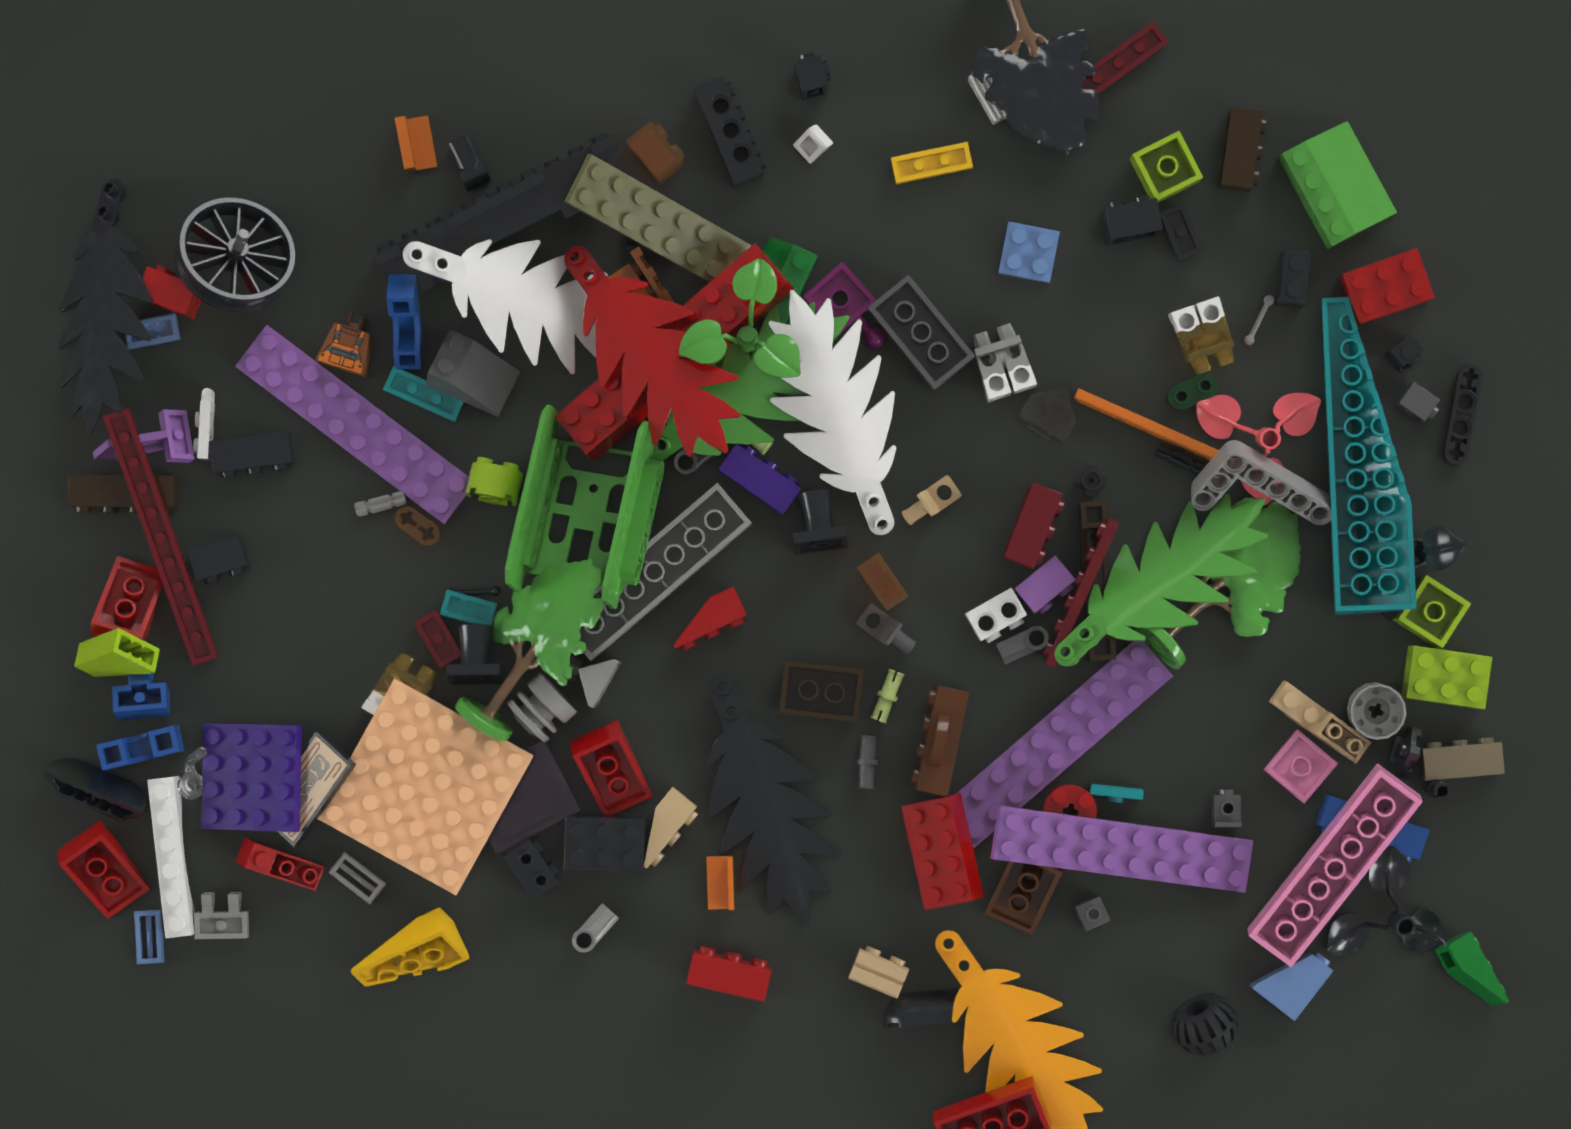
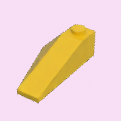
(421, 945)

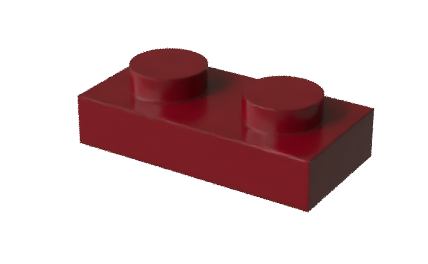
(438, 638)

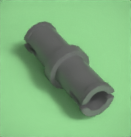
(867, 762)

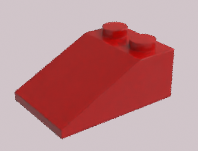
(128, 599)
(610, 768)
(102, 869)

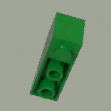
(1468, 965)

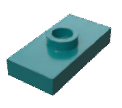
(468, 608)
(1115, 793)

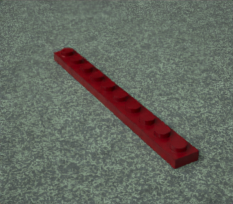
(160, 536)

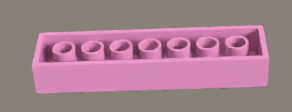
(1334, 865)

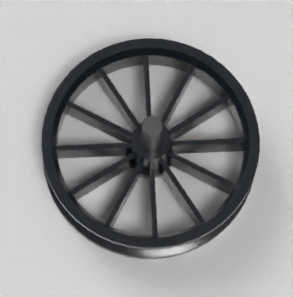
(234, 254)

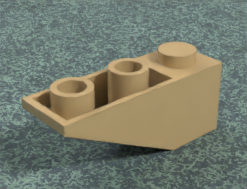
(668, 818)

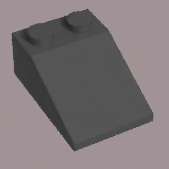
(472, 374)

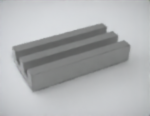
(375, 891)

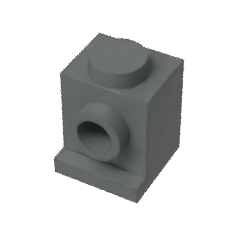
(1223, 819)

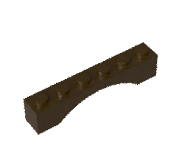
(1090, 517)

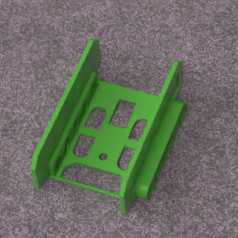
(530, 543)

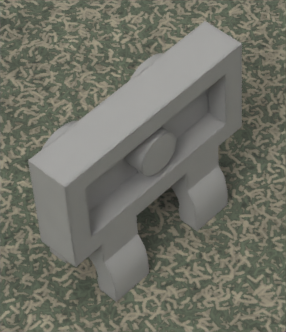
(221, 924)

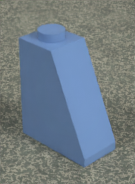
(1294, 987)

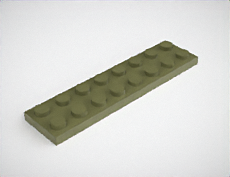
(653, 220)

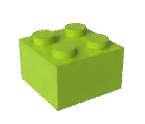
(1166, 167)
(1436, 612)

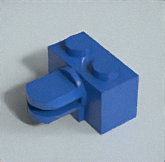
(141, 698)

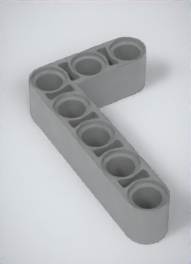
(1261, 480)

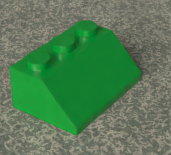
(795, 266)

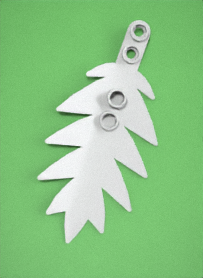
(500, 288)
(848, 441)

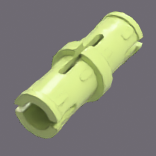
(887, 696)

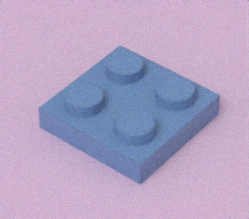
(1028, 252)

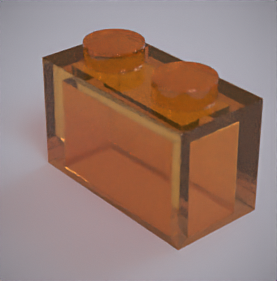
(655, 151)
(882, 582)

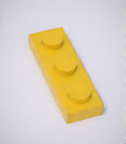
(931, 163)

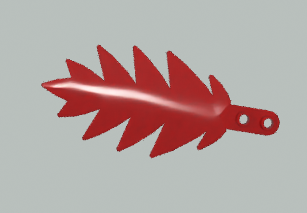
(630, 328)

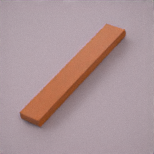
(1144, 424)

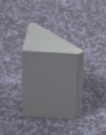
(596, 680)

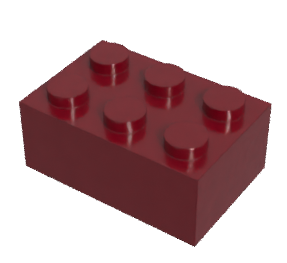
(1033, 527)

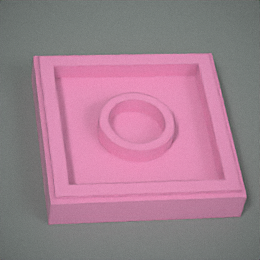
(1300, 766)

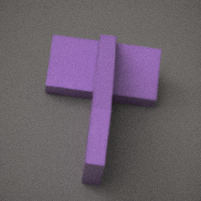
(173, 439)

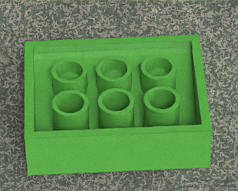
(1337, 184)

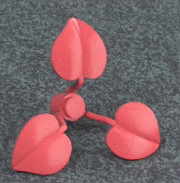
(1294, 410)

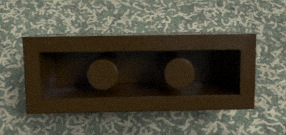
(1241, 149)

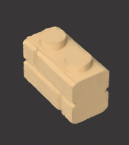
(878, 972)

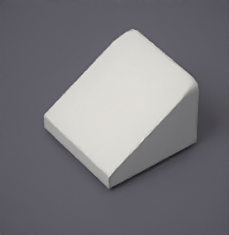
(812, 143)

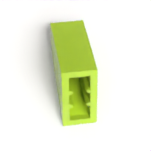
(116, 655)

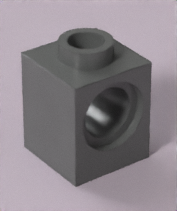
(1418, 403)
(1091, 913)

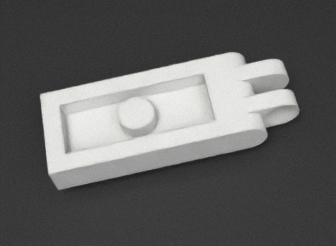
(205, 422)

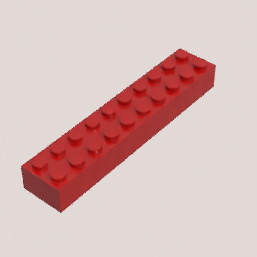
(597, 416)

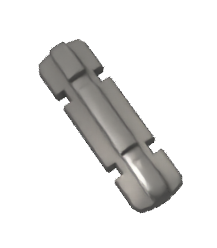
(380, 503)

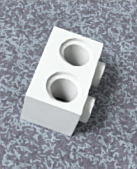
(992, 609)

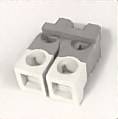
(1002, 355)

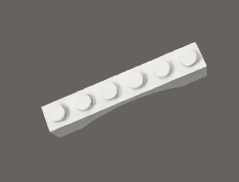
(169, 848)

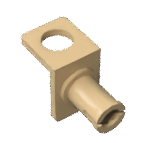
(930, 502)

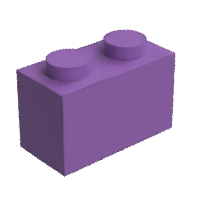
(1044, 585)

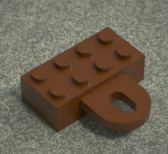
(941, 740)

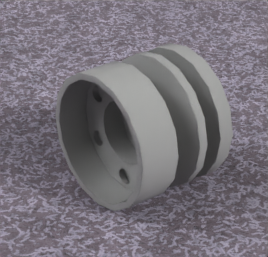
(1391, 706)
(541, 707)

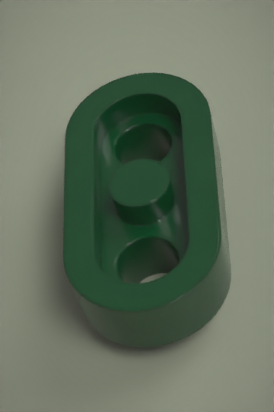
(1192, 390)

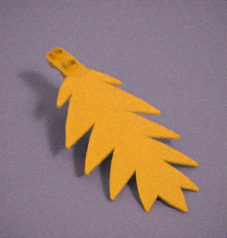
(999, 1017)

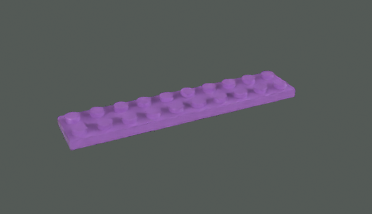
(355, 424)
(1062, 736)
(1121, 849)

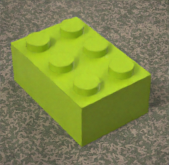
(1446, 677)

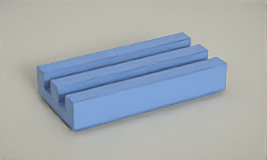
(149, 931)

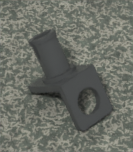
(887, 631)

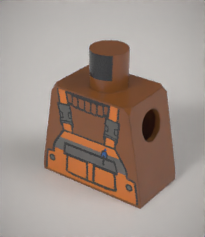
(347, 347)

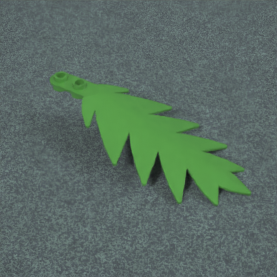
(747, 395)
(1166, 573)

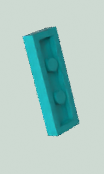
(417, 392)

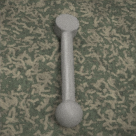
(1268, 301)

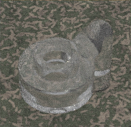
(191, 777)

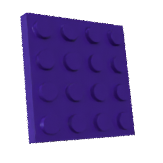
(251, 777)

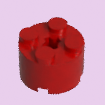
(1067, 794)

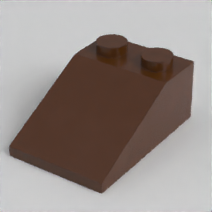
(1023, 895)

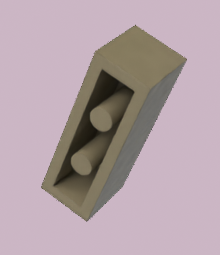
(1461, 759)

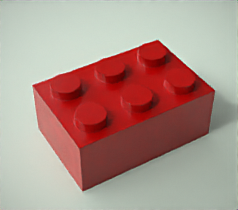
(1386, 286)
(729, 973)

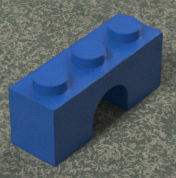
(140, 747)

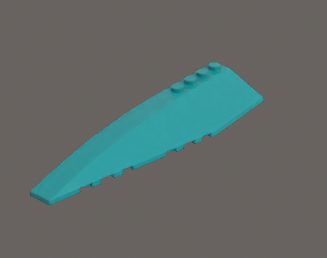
(1366, 486)

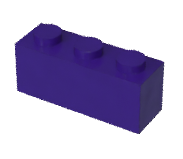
(760, 478)

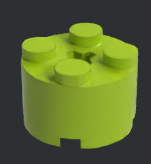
(494, 482)

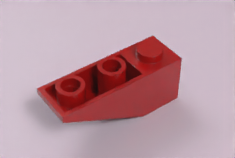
(716, 613)
(279, 864)

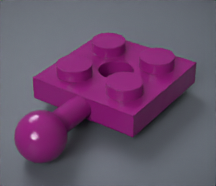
(859, 299)

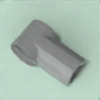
(596, 926)

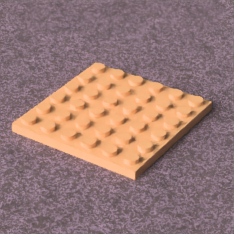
(426, 787)

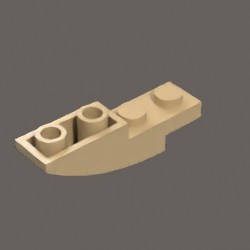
(1319, 722)

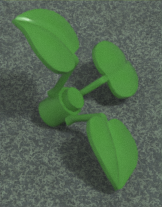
(777, 356)

